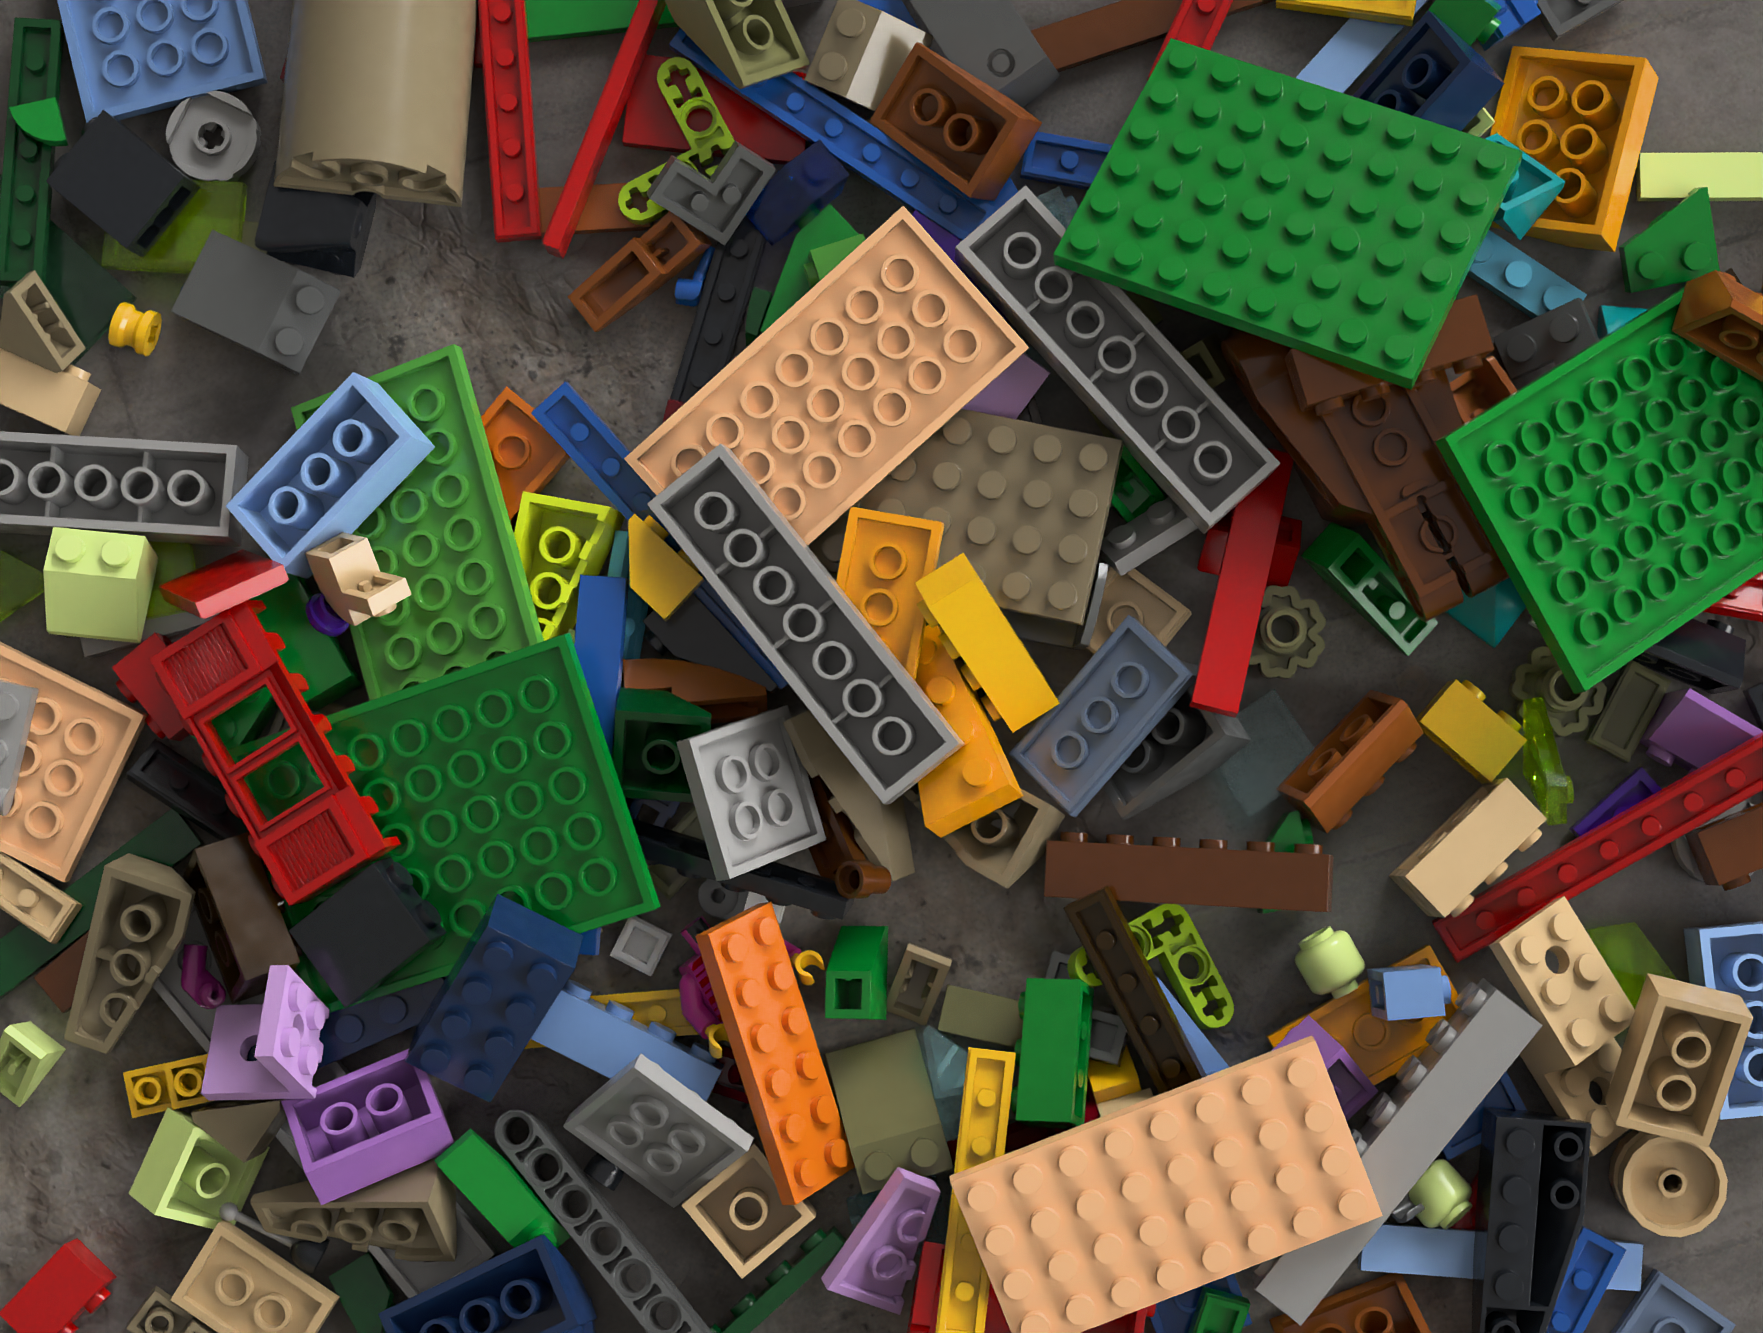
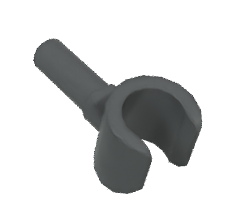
(1406, 1210)

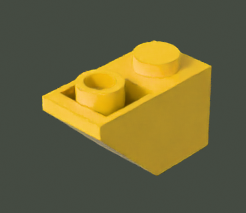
(656, 570)

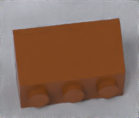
(1723, 320)
(1352, 760)
(1371, 1307)

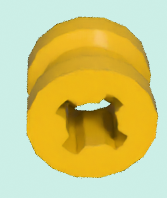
(135, 329)

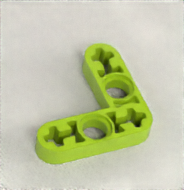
(701, 143)
(1169, 949)

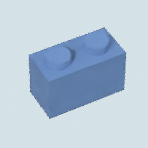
(1408, 992)

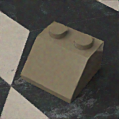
(862, 53)

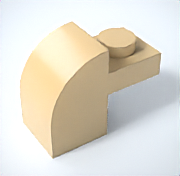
(352, 580)

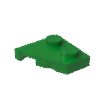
(1673, 247)

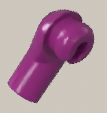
(197, 980)

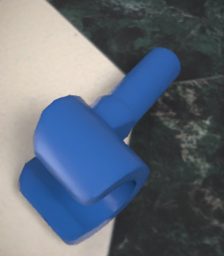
(688, 290)

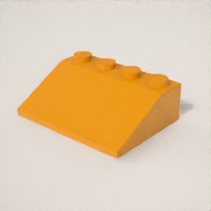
(1586, 125)

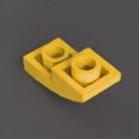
(166, 1085)

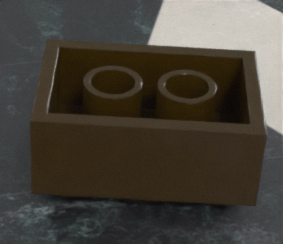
(240, 915)

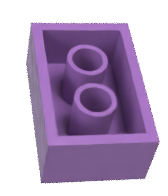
(367, 1127)

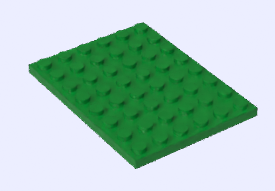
(1290, 211)
(1620, 490)
(491, 790)

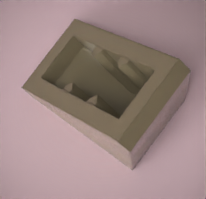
(36, 326)
(917, 983)
(242, 1125)

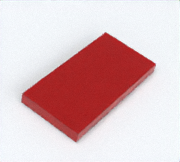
(653, 126)

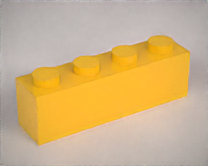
(986, 642)

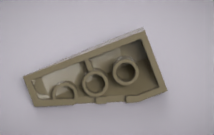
(880, 827)
(1005, 840)
(131, 938)
(400, 1213)

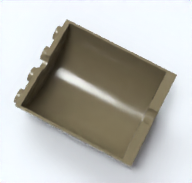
(377, 98)

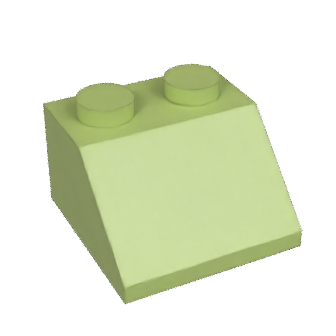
(98, 584)
(191, 1173)

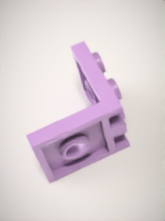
(285, 1039)

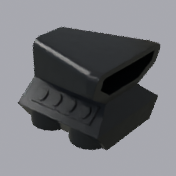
(316, 228)

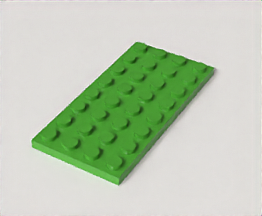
(445, 536)

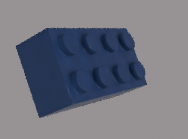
(494, 998)

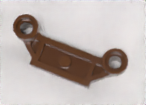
(840, 855)

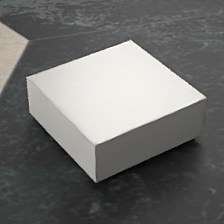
(641, 945)

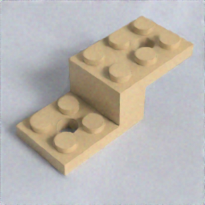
(1578, 1011)

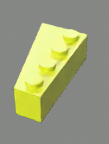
(556, 546)

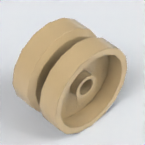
(1661, 1204)

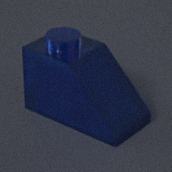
(796, 190)

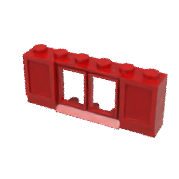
(321, 835)

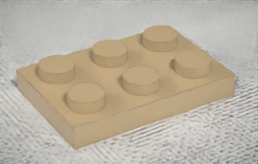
(251, 1289)

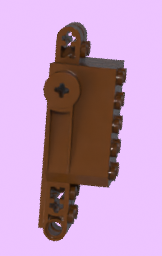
(1380, 469)

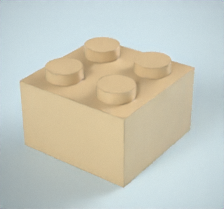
(744, 1211)

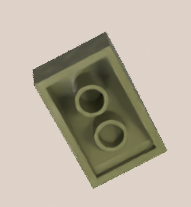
(742, 37)
(888, 1109)

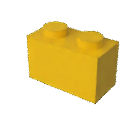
(1471, 730)

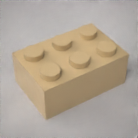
(1469, 849)
(1678, 1060)

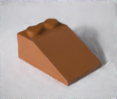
(955, 123)

